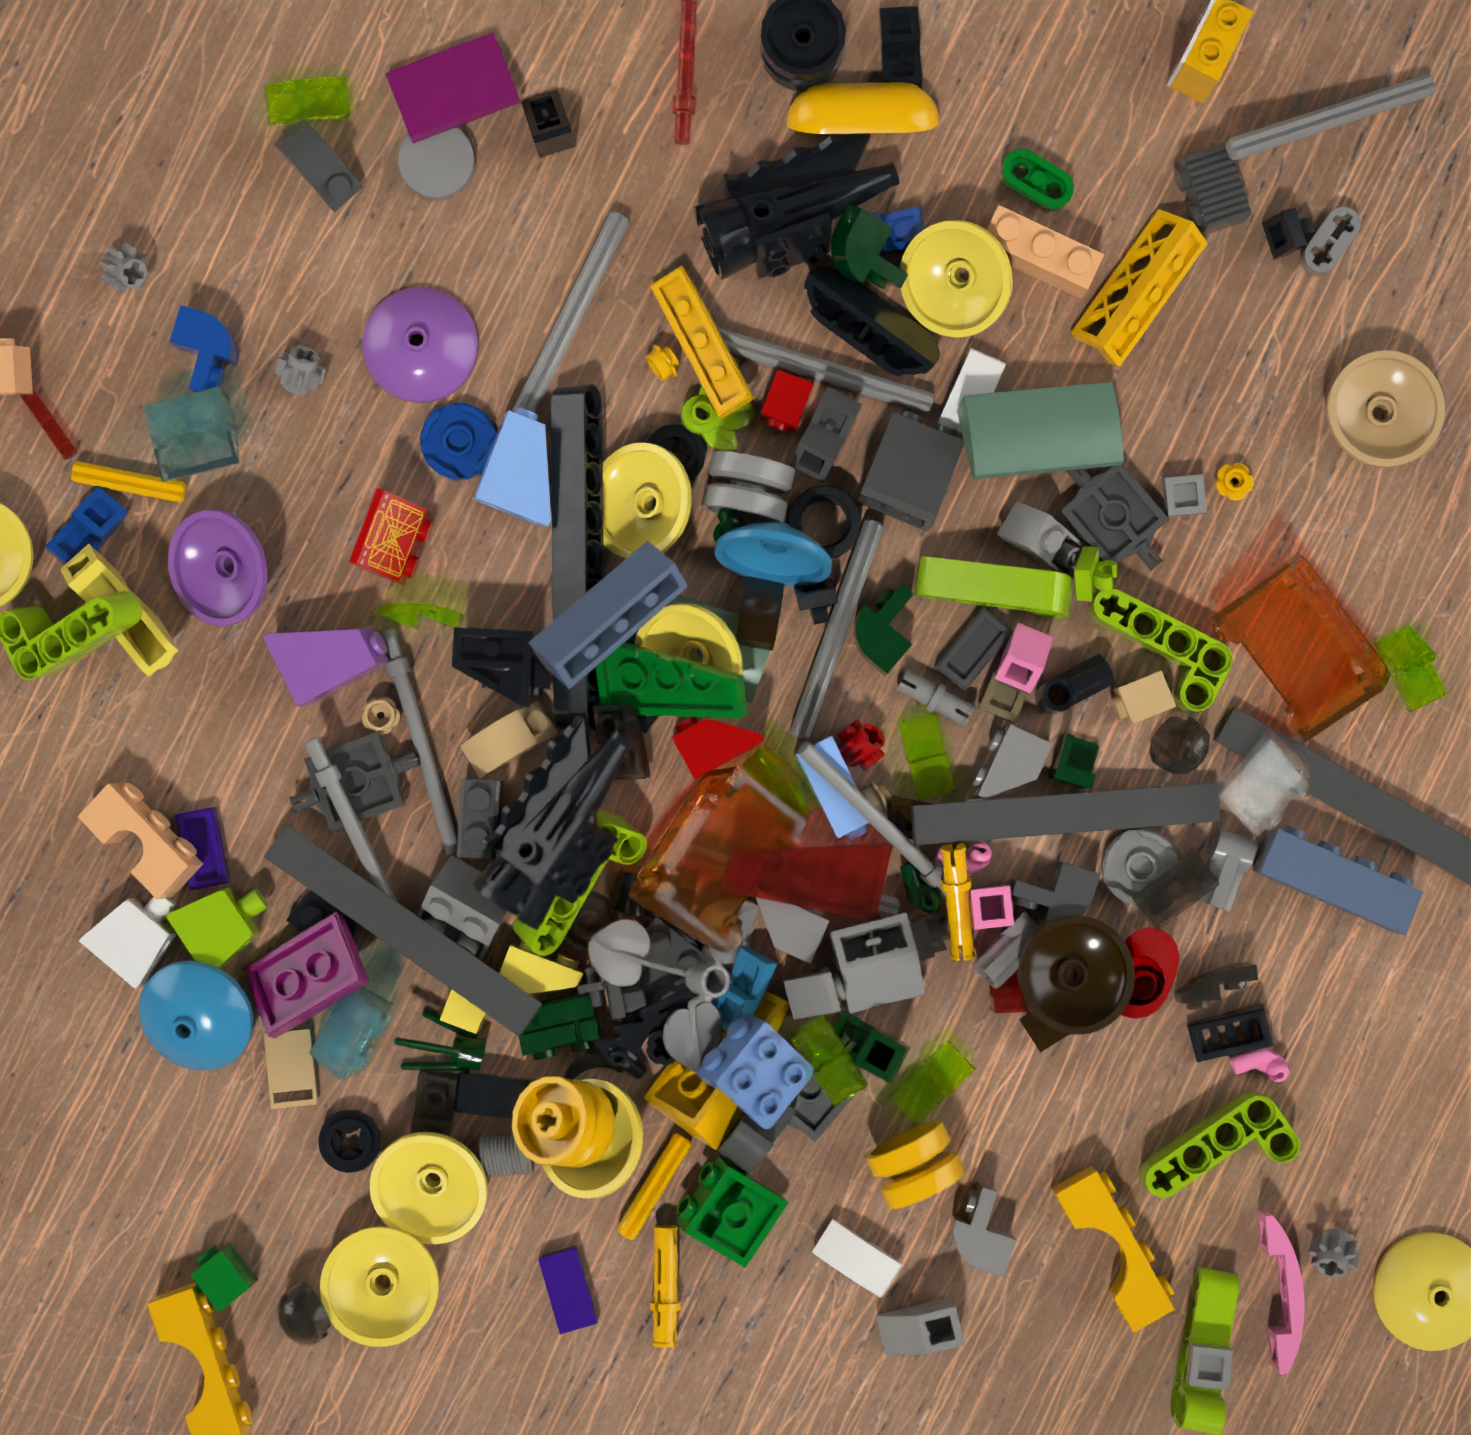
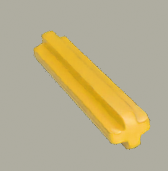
(128, 481)
(654, 1186)

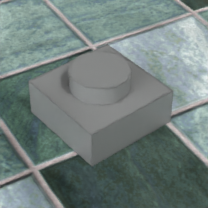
(1184, 495)
(1209, 1366)

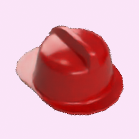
(1155, 968)

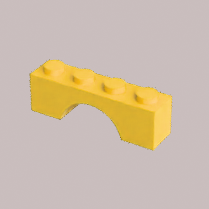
(1136, 1290)
(187, 1320)

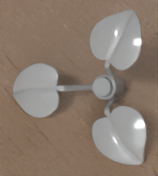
(689, 1033)

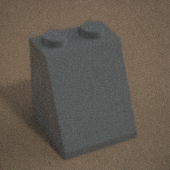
(911, 470)

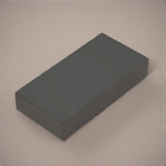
(973, 649)

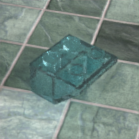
(193, 433)
(349, 1032)

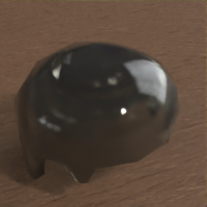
(1179, 745)
(593, 916)
(303, 1315)

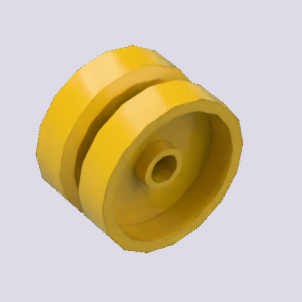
(563, 1122)
(915, 1164)

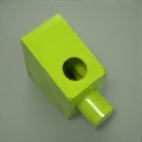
(218, 925)

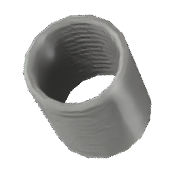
(502, 1156)

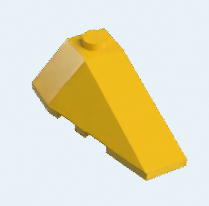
(698, 1106)

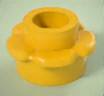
(662, 362)
(1224, 484)

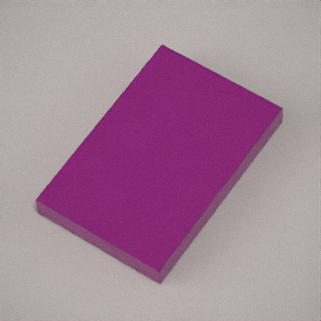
(452, 87)
(306, 975)

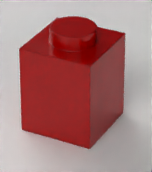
(786, 402)

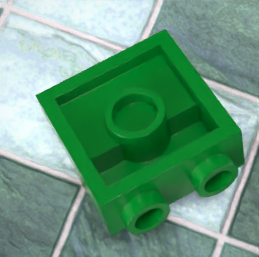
(730, 1211)

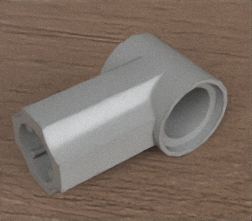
(1229, 859)
(1004, 954)

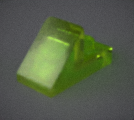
(1411, 668)

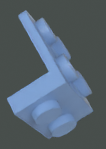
(756, 1070)

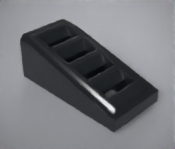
(1227, 1019)

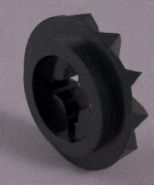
(689, 445)
(331, 1141)

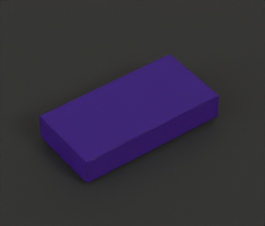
(204, 833)
(568, 1289)

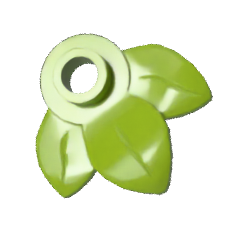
(716, 431)

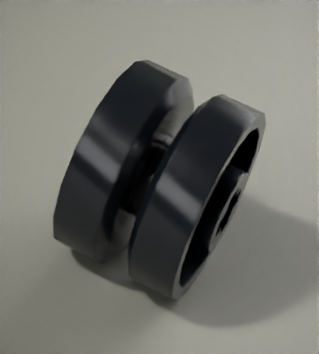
(797, 63)

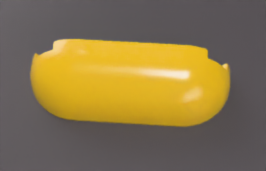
(862, 109)

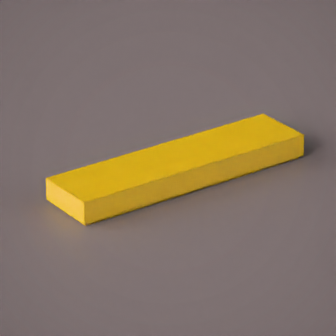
(702, 342)

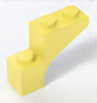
(147, 640)
(526, 971)

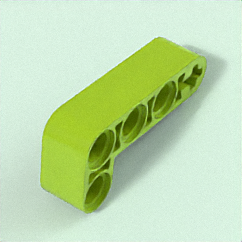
(996, 586)
(1157, 642)
(45, 649)
(627, 850)
(1213, 1152)
(1207, 1322)

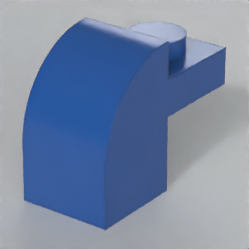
(210, 340)

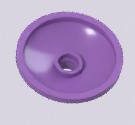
(426, 370)
(204, 572)

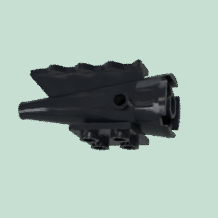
(785, 207)
(552, 831)

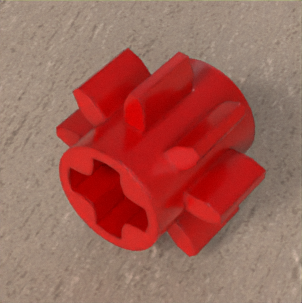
(861, 744)

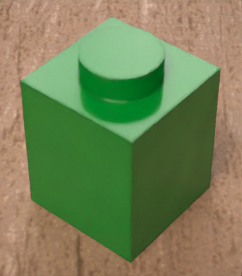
(222, 1276)

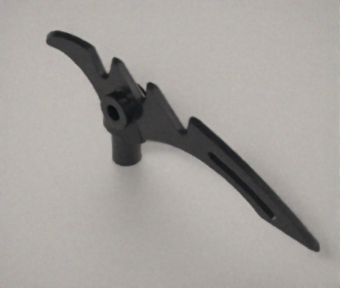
(623, 1051)

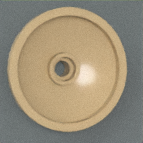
(1405, 393)

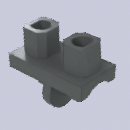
(619, 1000)

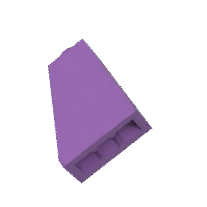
(325, 660)

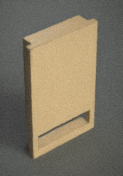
(290, 1066)

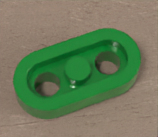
(1039, 177)

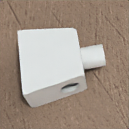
(133, 938)

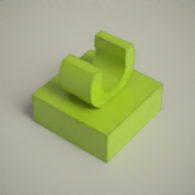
(1092, 574)

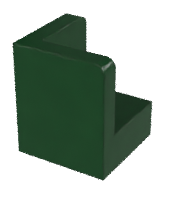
(1075, 762)

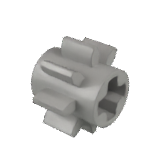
(124, 267)
(300, 370)
(1334, 1253)

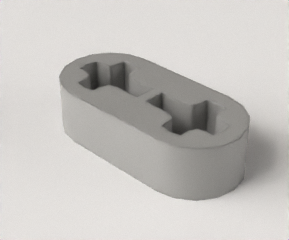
(1323, 236)

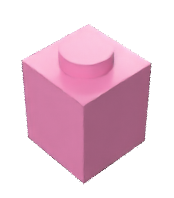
(1024, 658)
(991, 907)

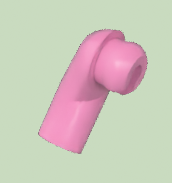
(976, 857)

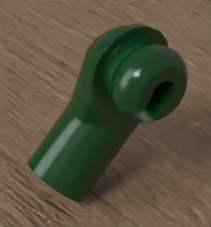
(728, 520)
(918, 891)

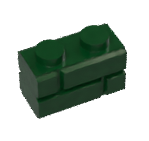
(560, 1024)

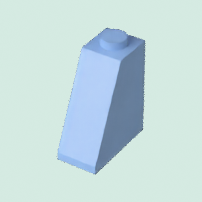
(517, 470)
(839, 813)

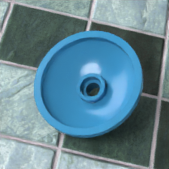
(774, 554)
(207, 1004)

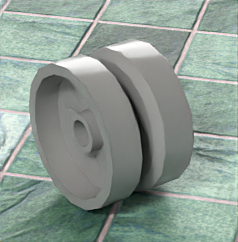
(748, 486)

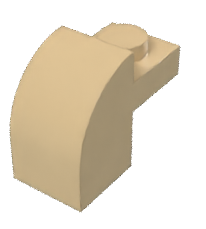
(508, 739)

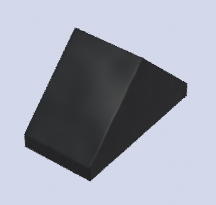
(548, 123)

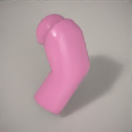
(1263, 1060)

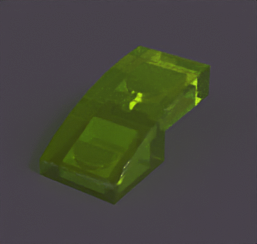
(307, 100)
(412, 614)
(926, 756)
(781, 780)
(830, 1059)
(932, 1082)

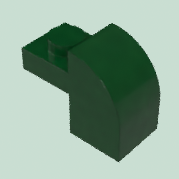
(857, 246)
(875, 637)
(876, 1049)

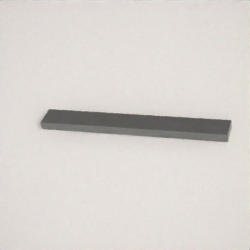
(1362, 801)
(1065, 813)
(403, 931)

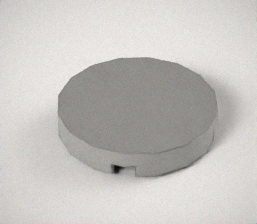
(437, 165)
(1135, 861)

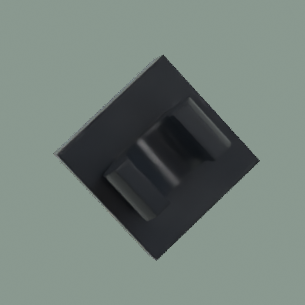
(1287, 232)
(816, 598)

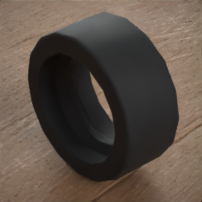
(839, 497)

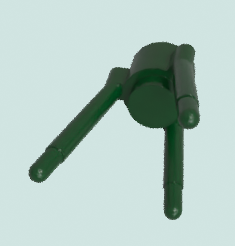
(466, 1051)

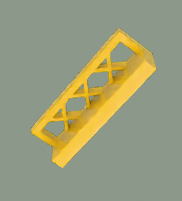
(1146, 288)

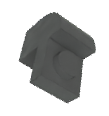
(318, 164)
(825, 434)
(1068, 895)
(750, 1143)

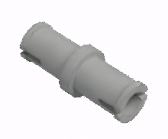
(936, 698)

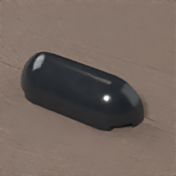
(870, 323)

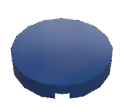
(457, 441)

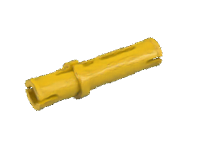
(957, 888)
(665, 1286)

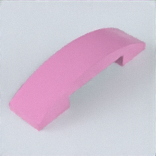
(1284, 1338)

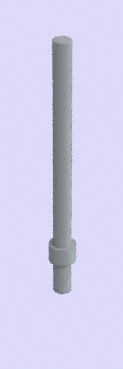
(398, 670)
(329, 777)
(930, 871)

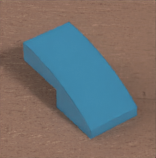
(746, 986)

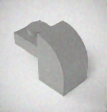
(976, 1241)

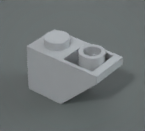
(1041, 539)
(1015, 761)
(793, 927)
(814, 993)
(921, 1328)

